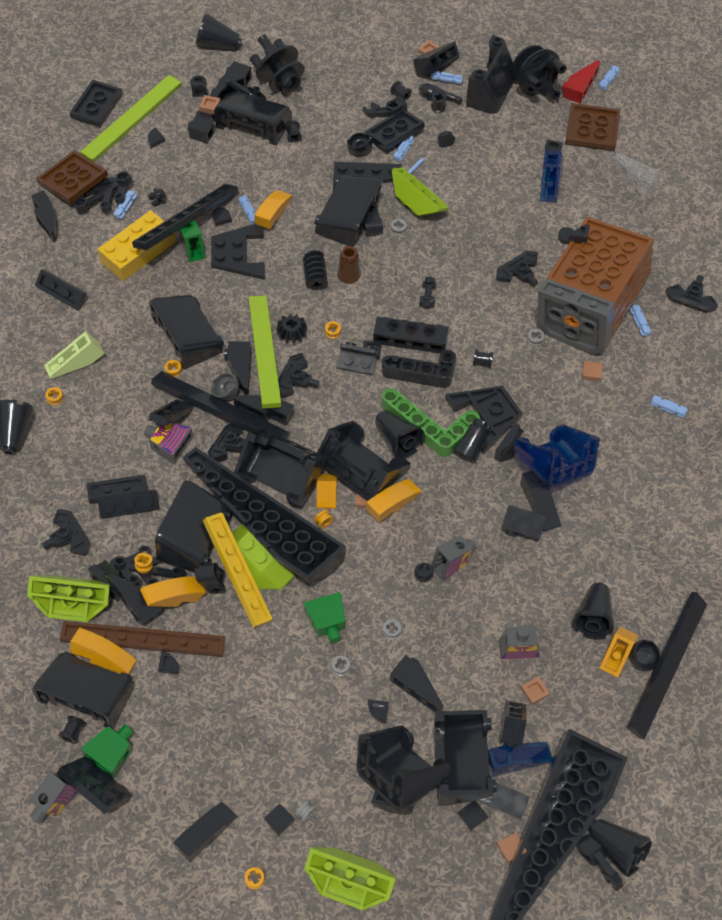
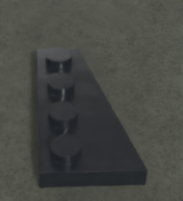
(377, 170)

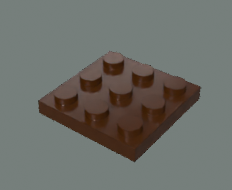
(592, 126)
(72, 177)

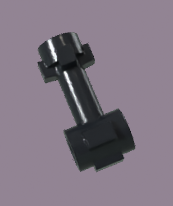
(428, 300)

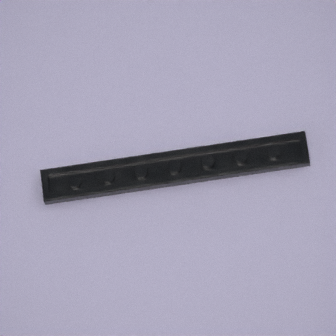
(184, 217)
(213, 405)
(667, 665)

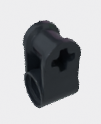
(373, 223)
(211, 578)

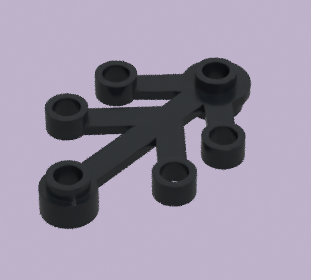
(121, 181)
(125, 565)

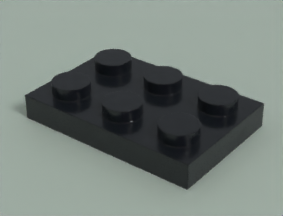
(96, 103)
(395, 129)
(94, 784)

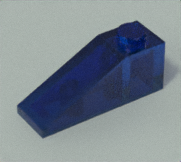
(551, 176)
(512, 759)

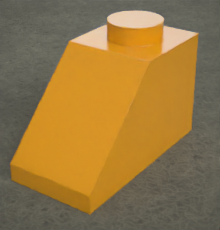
(618, 651)

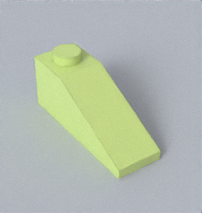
(76, 355)

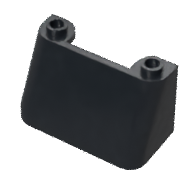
(490, 88)
(254, 113)
(348, 208)
(186, 328)
(356, 463)
(280, 464)
(182, 534)
(84, 688)
(462, 743)
(395, 770)

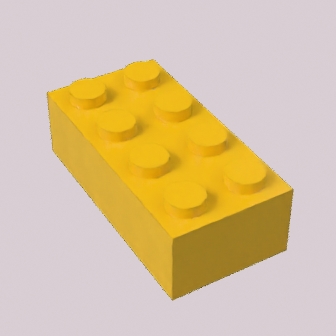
(119, 253)

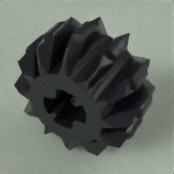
(291, 328)

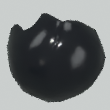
(359, 144)
(645, 655)

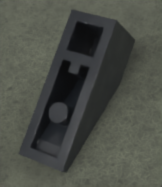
(436, 59)
(239, 362)
(540, 499)
(132, 598)
(413, 680)
(513, 723)

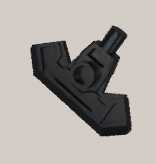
(519, 267)
(693, 295)
(294, 375)
(227, 440)
(67, 533)

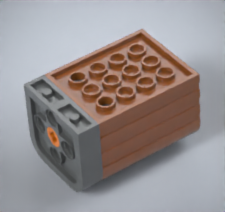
(594, 286)

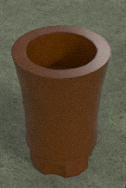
(349, 268)

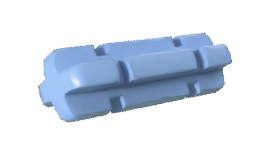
(447, 77)
(608, 78)
(403, 148)
(123, 207)
(248, 208)
(640, 320)
(669, 406)

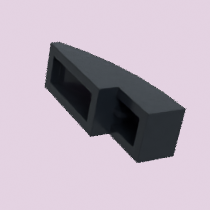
(45, 214)
(253, 405)
(204, 831)

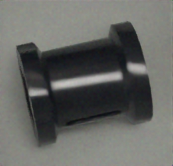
(399, 90)
(438, 102)
(293, 131)
(483, 358)
(71, 729)

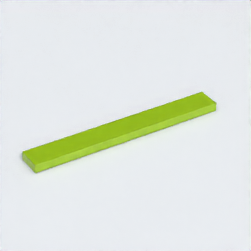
(131, 118)
(264, 352)

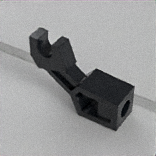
(391, 107)
(595, 855)

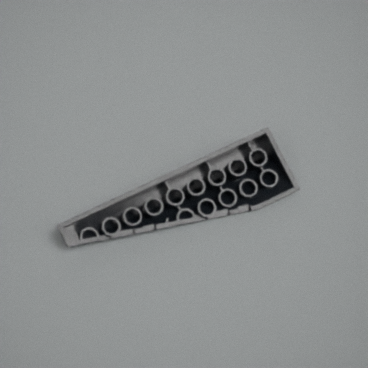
(279, 529)
(568, 802)

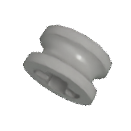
(398, 222)
(534, 333)
(391, 636)
(343, 659)
(305, 811)

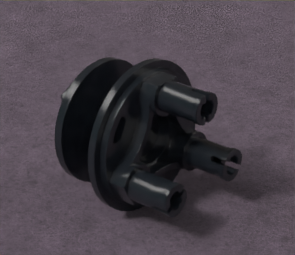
(278, 65)
(537, 70)

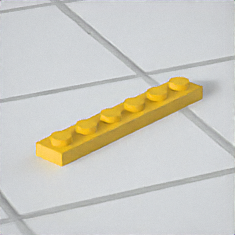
(237, 570)

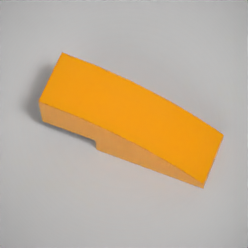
(272, 209)
(392, 499)
(173, 592)
(101, 652)

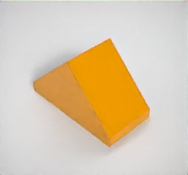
(326, 491)

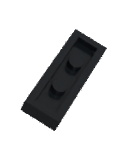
(60, 289)
(170, 412)
(115, 487)
(128, 503)

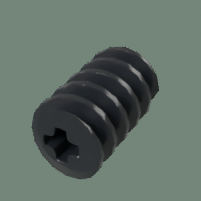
(315, 270)

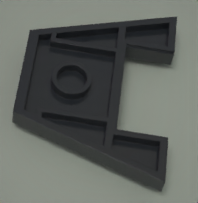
(230, 251)
(493, 407)

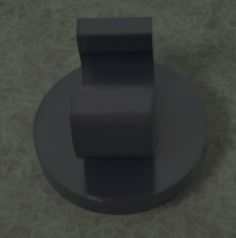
(159, 195)

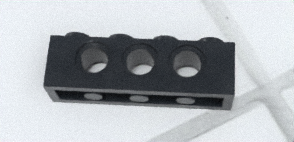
(410, 334)

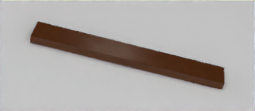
(150, 639)

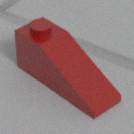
(580, 82)

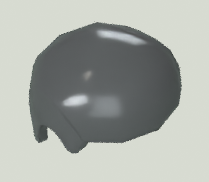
(225, 386)

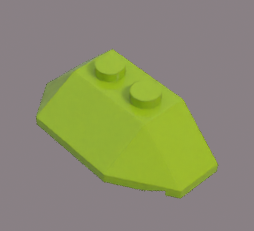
(416, 194)
(264, 568)
(68, 596)
(349, 877)

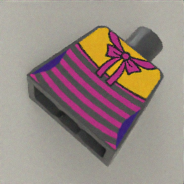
(169, 440)
(452, 556)
(519, 643)
(51, 797)

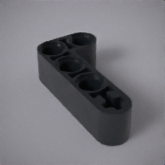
(396, 368)

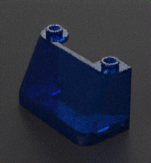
(562, 460)

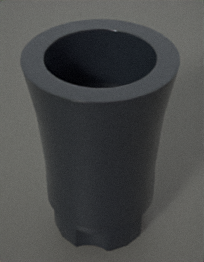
(473, 439)

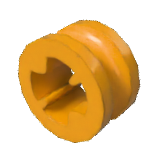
(332, 335)
(173, 363)
(54, 390)
(324, 519)
(140, 566)
(258, 872)

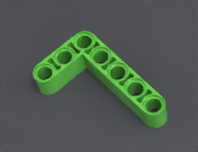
(414, 414)

